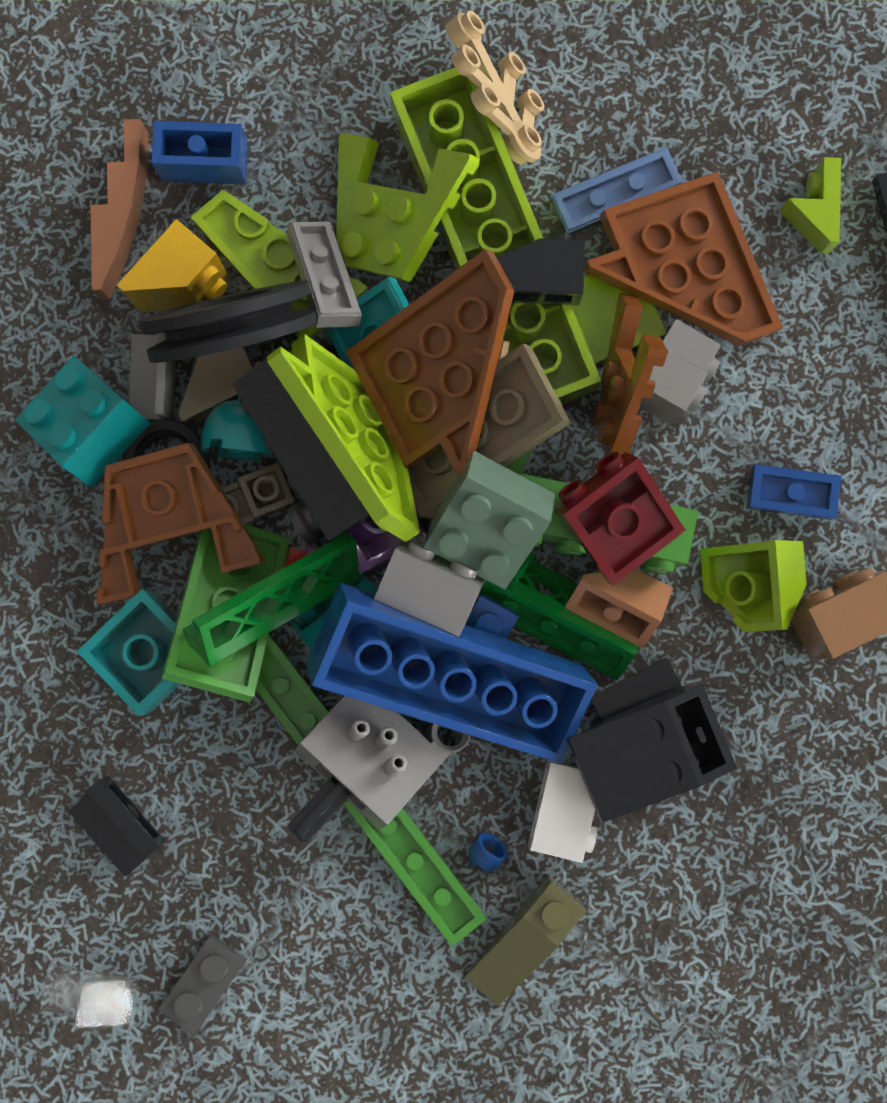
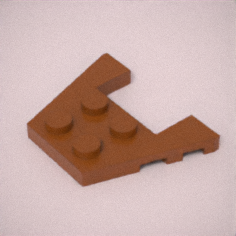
(625, 378)
(161, 500)

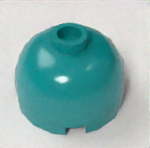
(233, 433)

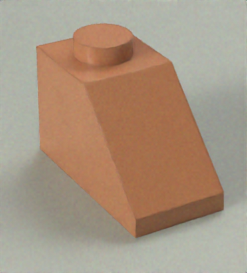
(627, 609)

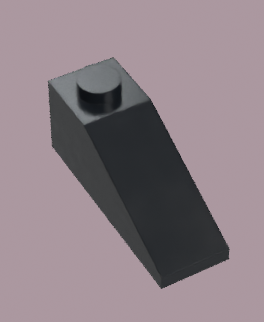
(546, 270)

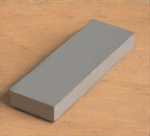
(324, 269)

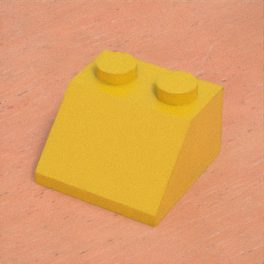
(175, 273)

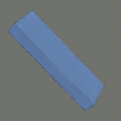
(584, 202)

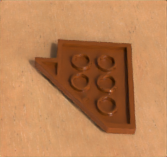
(689, 259)
(437, 363)

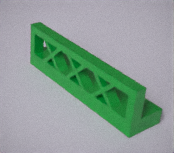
(274, 600)
(559, 627)

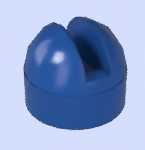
(480, 856)

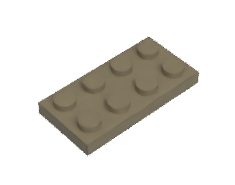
(517, 419)

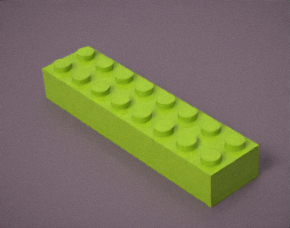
(490, 216)

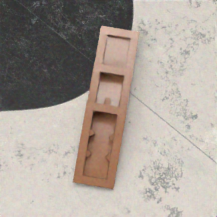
(116, 222)

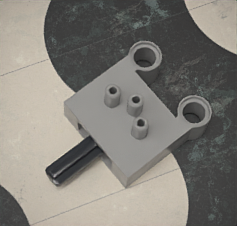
(370, 761)

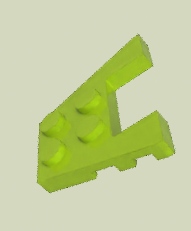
(388, 227)

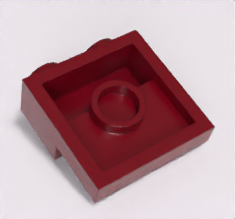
(618, 516)

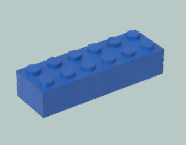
(460, 682)

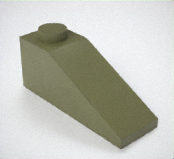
(526, 940)

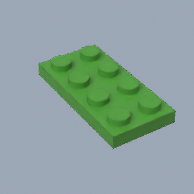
(206, 589)

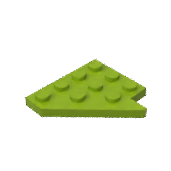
(350, 431)

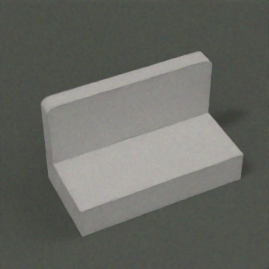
(151, 383)

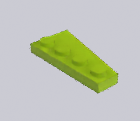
(255, 248)

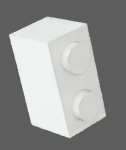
(563, 815)

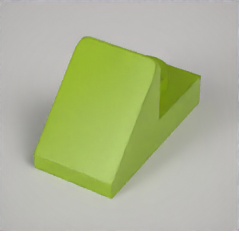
(818, 217)

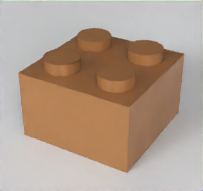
(842, 617)

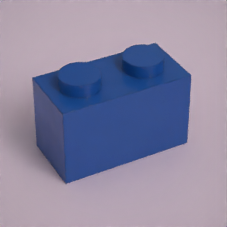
(200, 152)

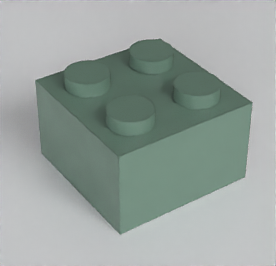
(490, 520)

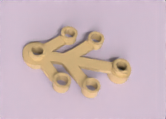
(493, 92)

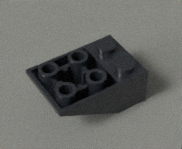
(652, 752)

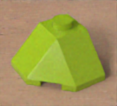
(756, 582)

